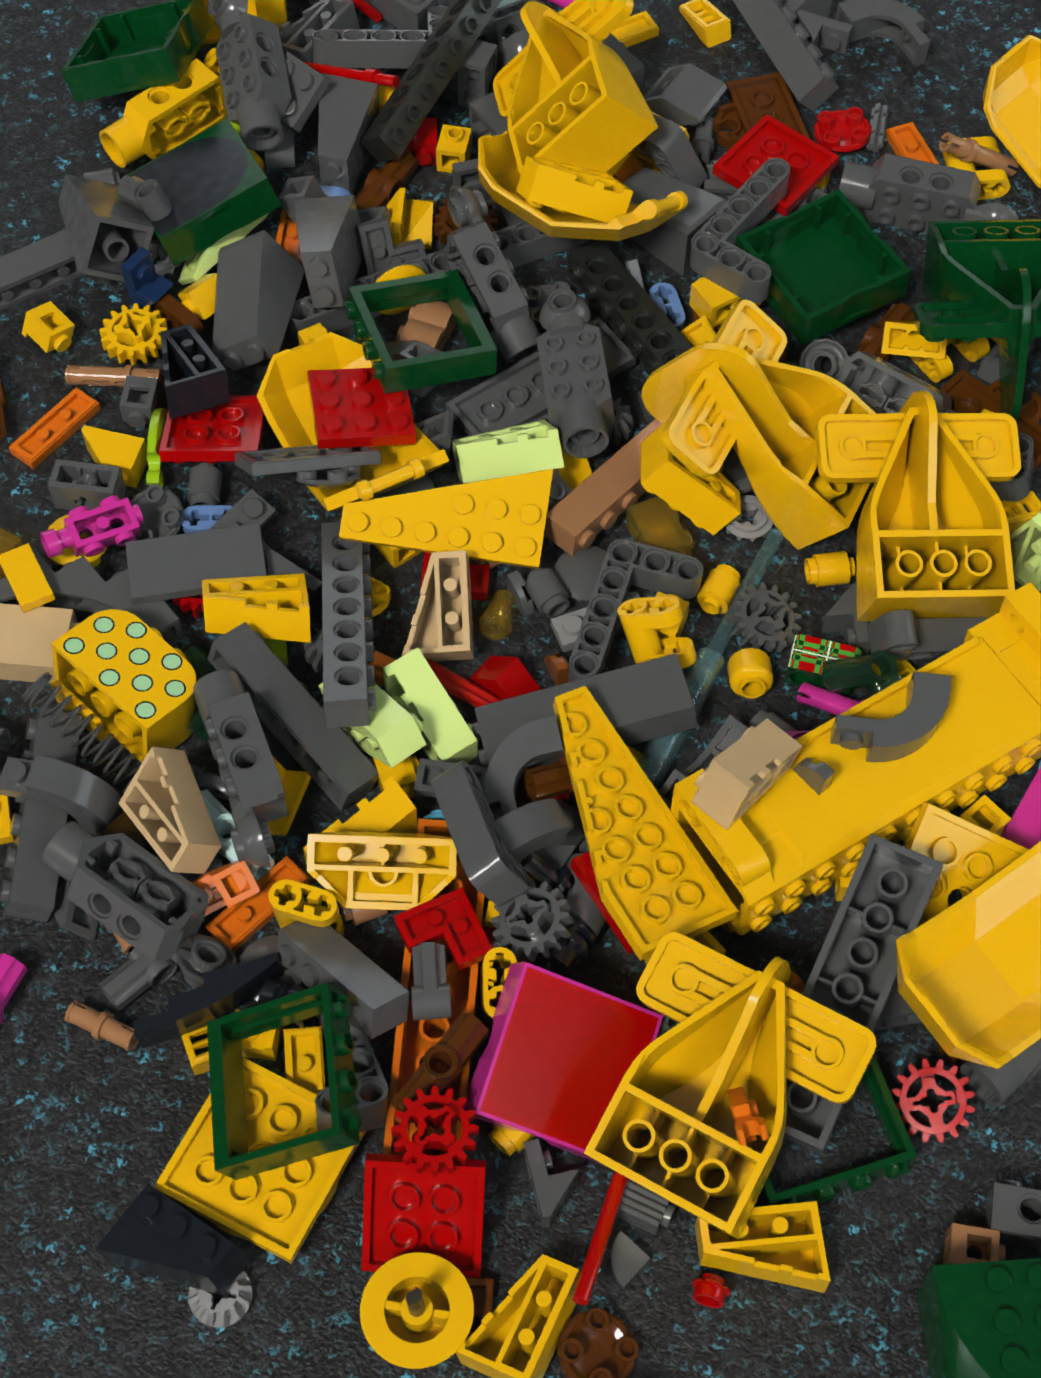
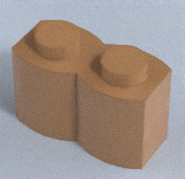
(429, 324)

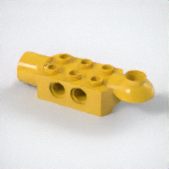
(167, 114)

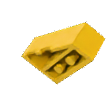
(573, 189)
(706, 501)
(269, 604)
(387, 812)
(775, 1245)
(526, 1325)

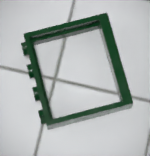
(429, 369)
(228, 1089)
(862, 1176)

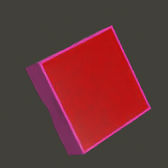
(556, 1056)

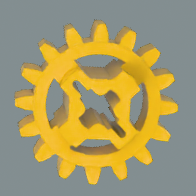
(133, 334)

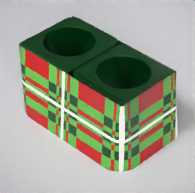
(808, 656)

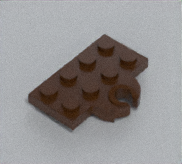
(750, 102)
(973, 397)

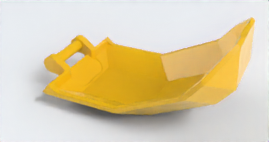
(1014, 104)
(501, 177)
(288, 410)
(978, 967)

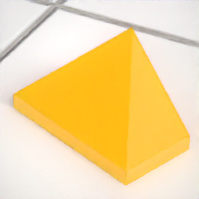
(397, 209)
(419, 221)
(905, 340)

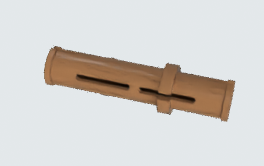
(969, 150)
(107, 375)

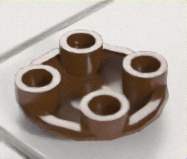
(596, 1346)

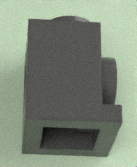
(136, 406)

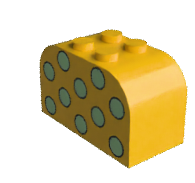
(128, 679)

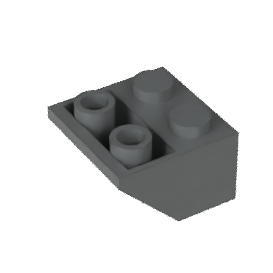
(685, 94)

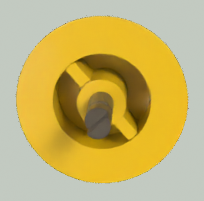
(416, 1310)

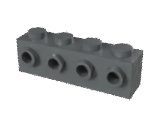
(325, 956)

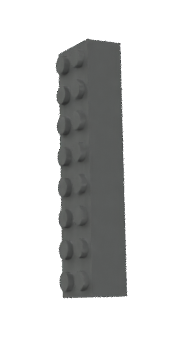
(860, 961)

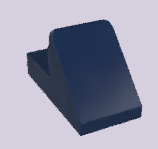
(141, 279)

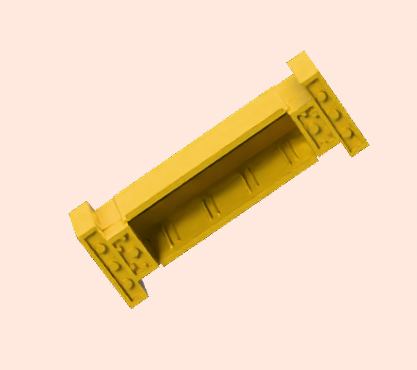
(803, 841)

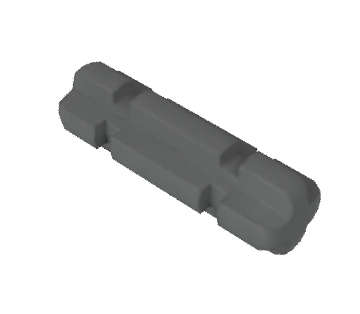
(878, 123)

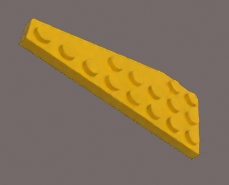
(638, 850)

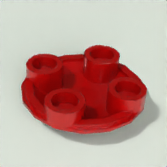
(842, 130)

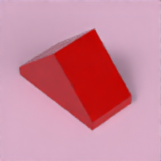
(504, 677)

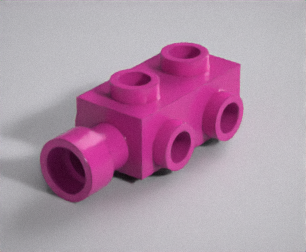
(97, 524)

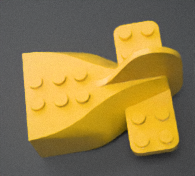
(569, 91)
(769, 414)
(932, 522)
(734, 1030)

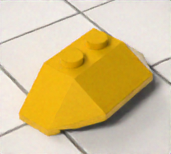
(381, 867)

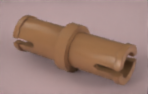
(102, 1025)

